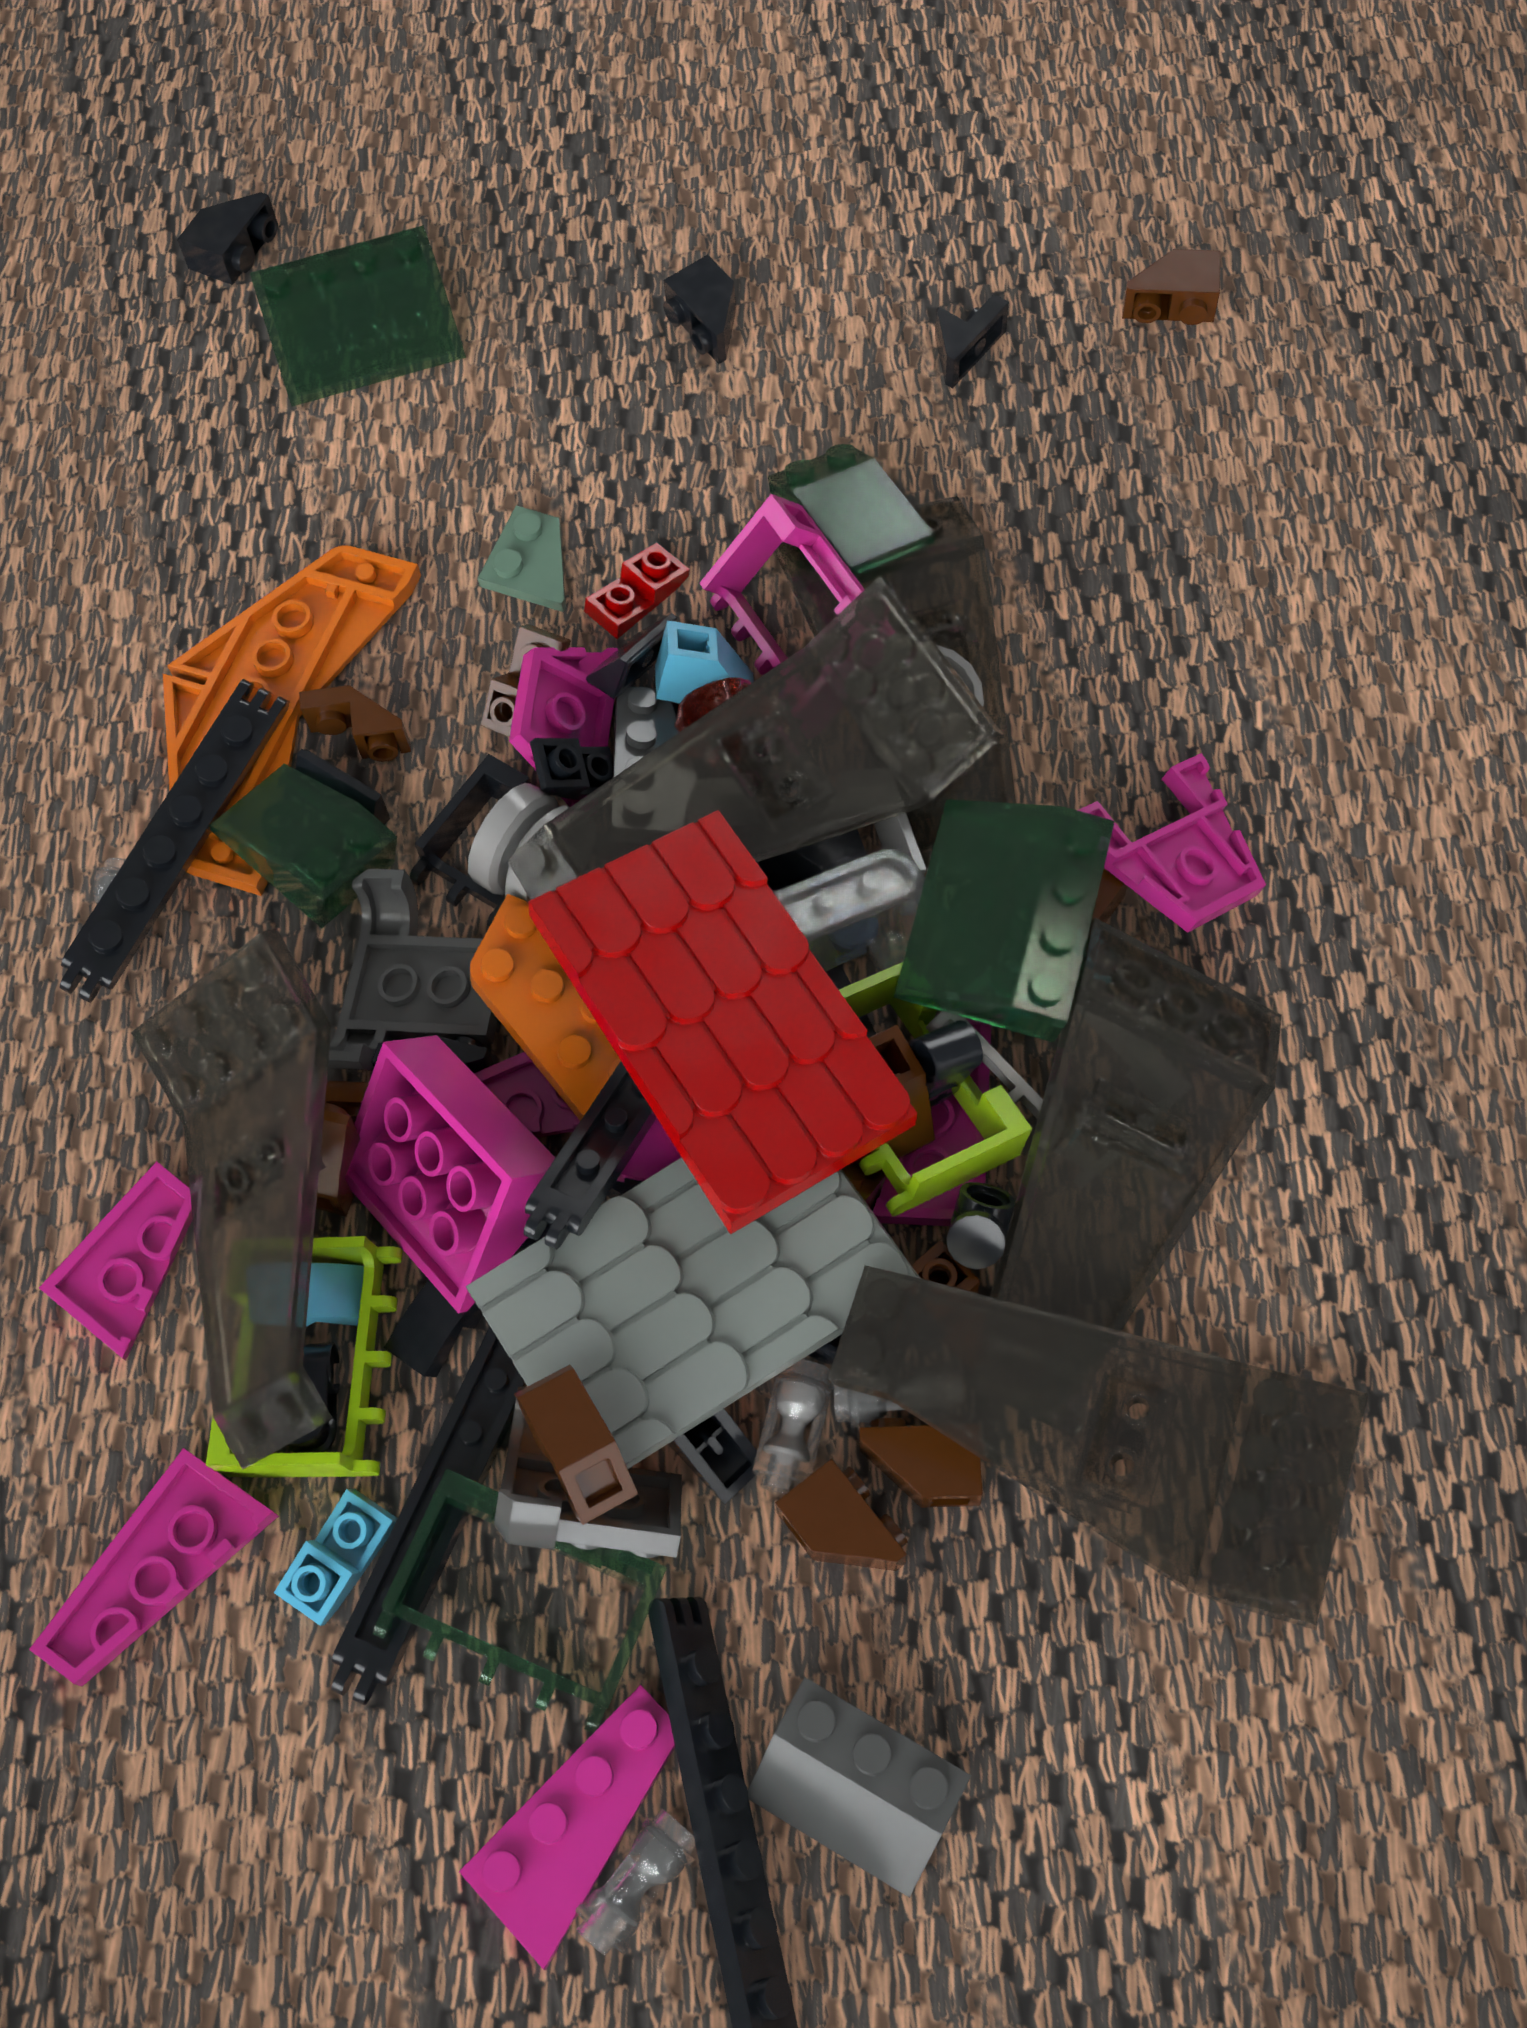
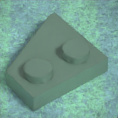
(528, 560)

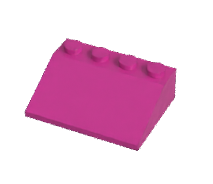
(443, 1165)

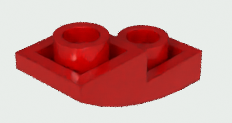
(642, 586)

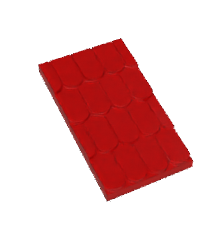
(723, 1018)

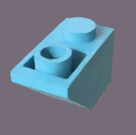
(692, 658)

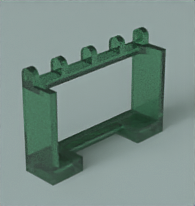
(482, 1503)

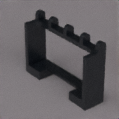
(489, 780)

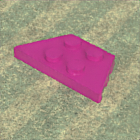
(559, 701)

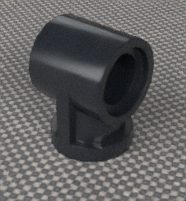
(980, 1224)

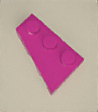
(124, 1260)

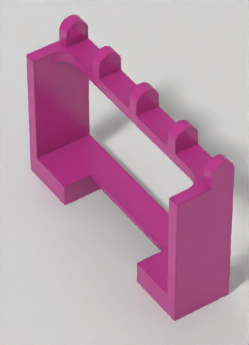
(772, 524)

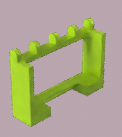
(992, 1112)
(349, 1463)

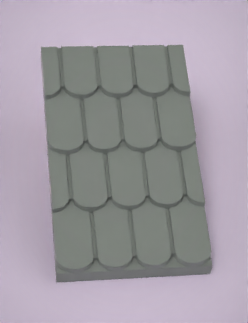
(675, 1311)

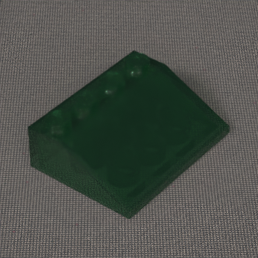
(357, 315)
(1006, 914)

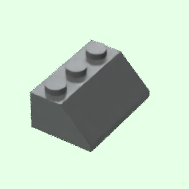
(857, 1786)

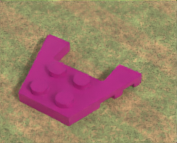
(1192, 865)

